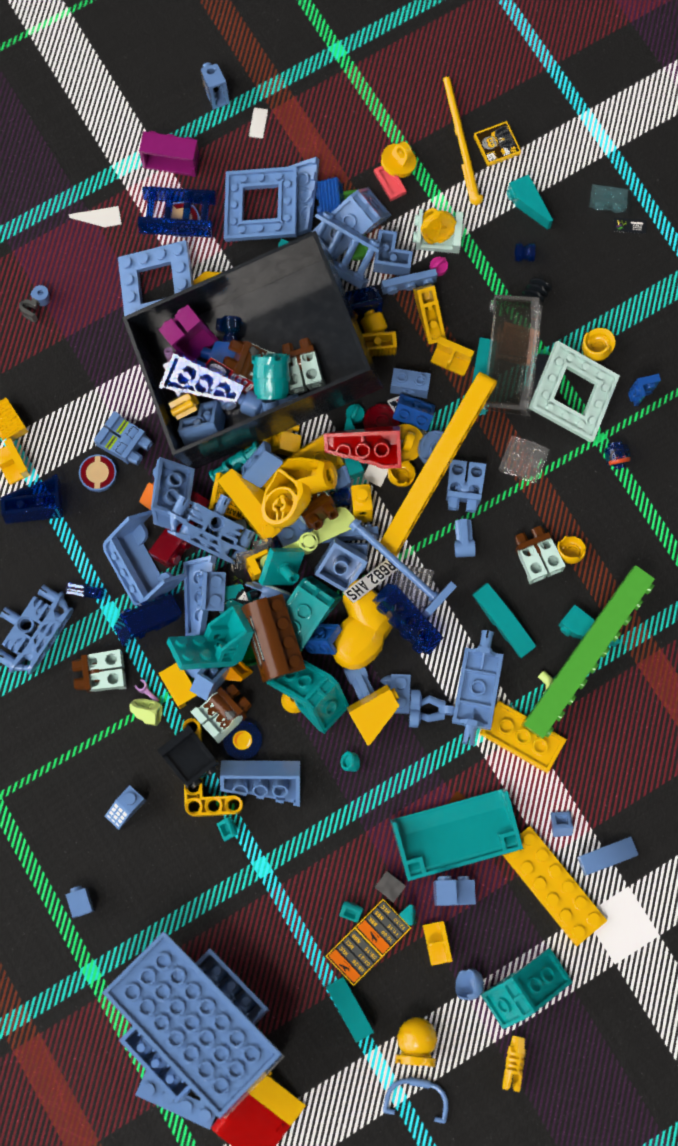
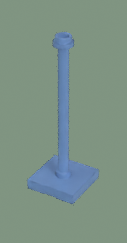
(435, 598)

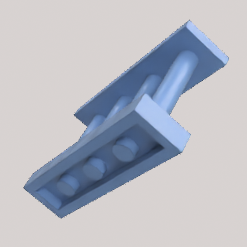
(355, 278)

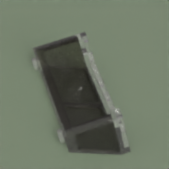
(513, 352)

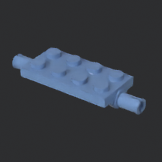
(477, 688)

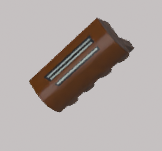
(273, 638)

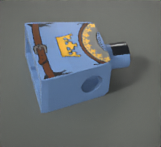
(212, 78)

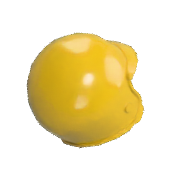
(598, 344)

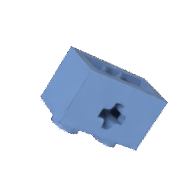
(410, 383)

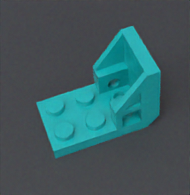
(309, 607)
(220, 646)
(315, 695)
(526, 989)

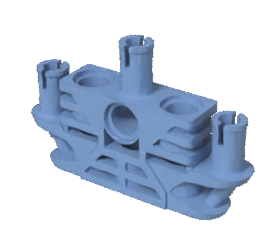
(200, 538)
(37, 646)

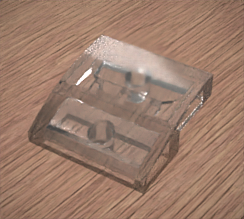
(523, 459)
(258, 546)
(415, 595)

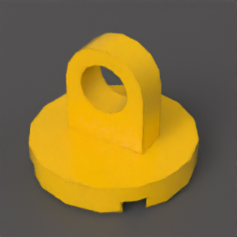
(398, 159)
(437, 226)
(410, 437)

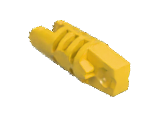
(514, 1064)

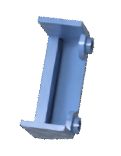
(133, 563)

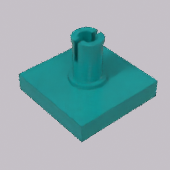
(281, 566)

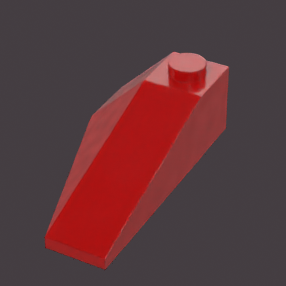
(370, 445)

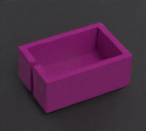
(169, 153)
(188, 333)

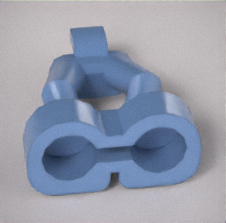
(415, 704)

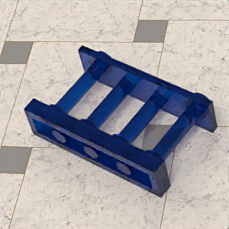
(172, 226)

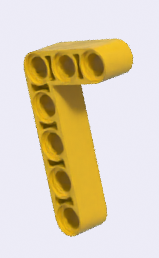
(198, 796)

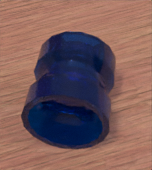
(524, 252)
(341, 497)

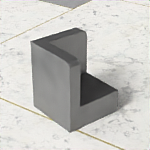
(390, 886)

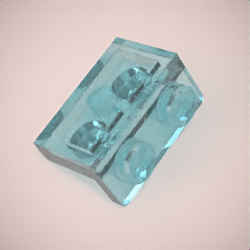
(608, 198)

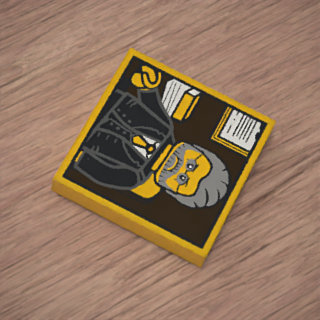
(497, 143)

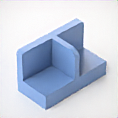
(261, 465)

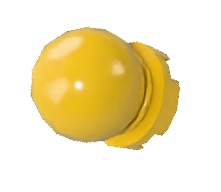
(417, 1041)

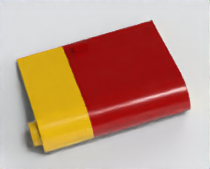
(261, 1116)

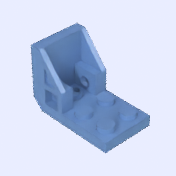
(358, 211)

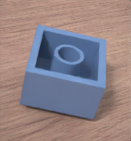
(340, 564)

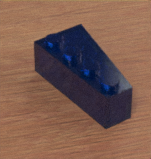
(197, 378)

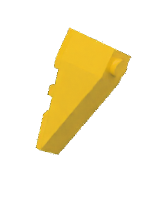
(248, 500)

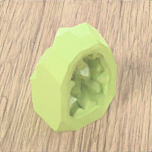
(147, 710)

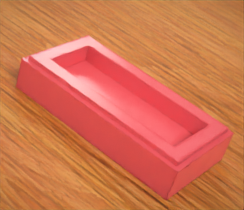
(391, 184)

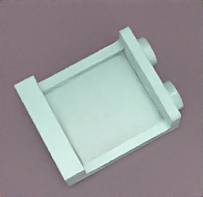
(451, 245)

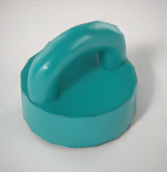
(356, 413)
(350, 761)

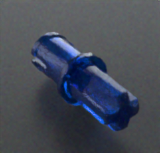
(85, 591)

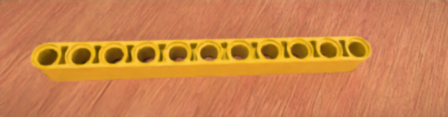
(438, 463)

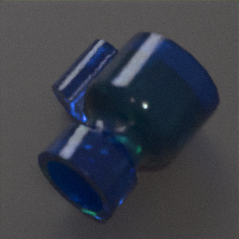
(230, 325)

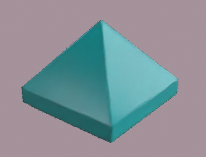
(227, 828)
(351, 911)
(409, 915)

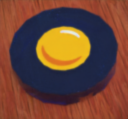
(243, 741)

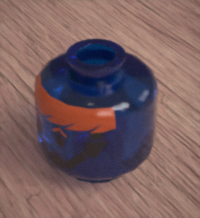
(617, 455)

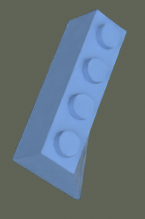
(262, 779)

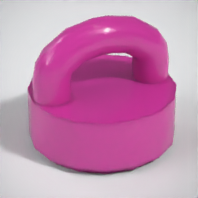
(440, 264)

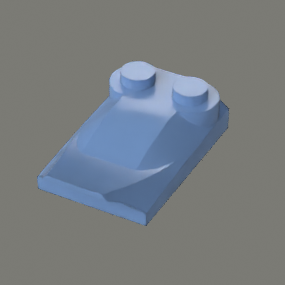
(169, 482)

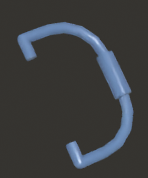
(418, 1083)

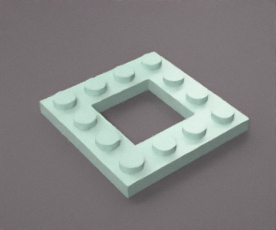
(543, 401)

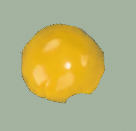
(402, 476)
(571, 549)

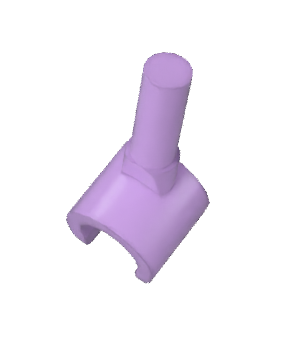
(145, 690)

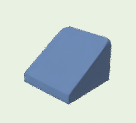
(343, 478)
(561, 824)

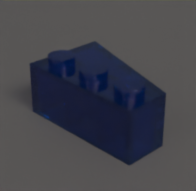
(34, 503)
(146, 618)

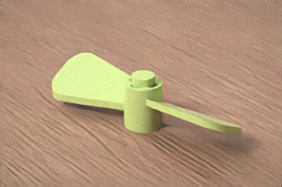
(329, 530)

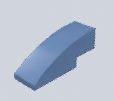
(607, 856)

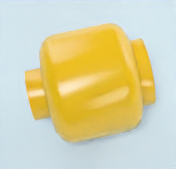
(373, 322)

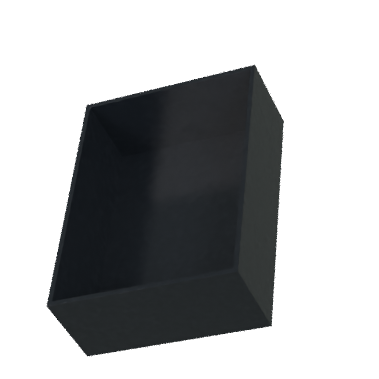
(280, 301)

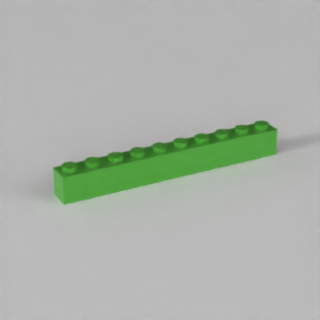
(588, 652)

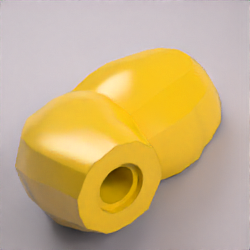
(292, 489)
(361, 632)

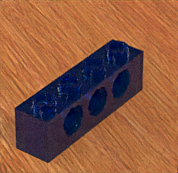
(429, 635)

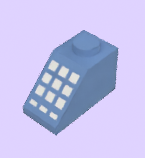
(124, 807)

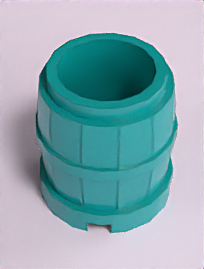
(271, 376)

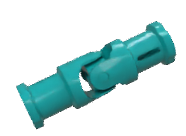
(235, 461)

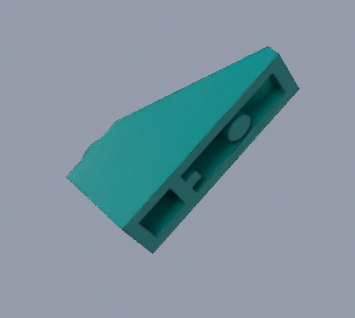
(528, 200)
(577, 623)

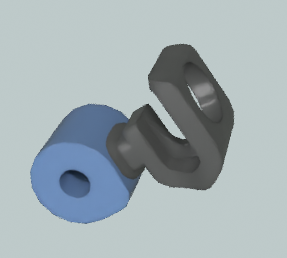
(40, 297)

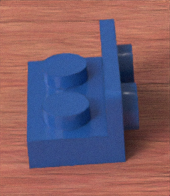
(642, 388)
(414, 412)
(323, 639)

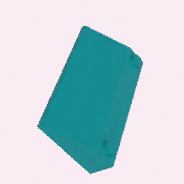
(456, 834)

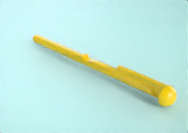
(474, 196)

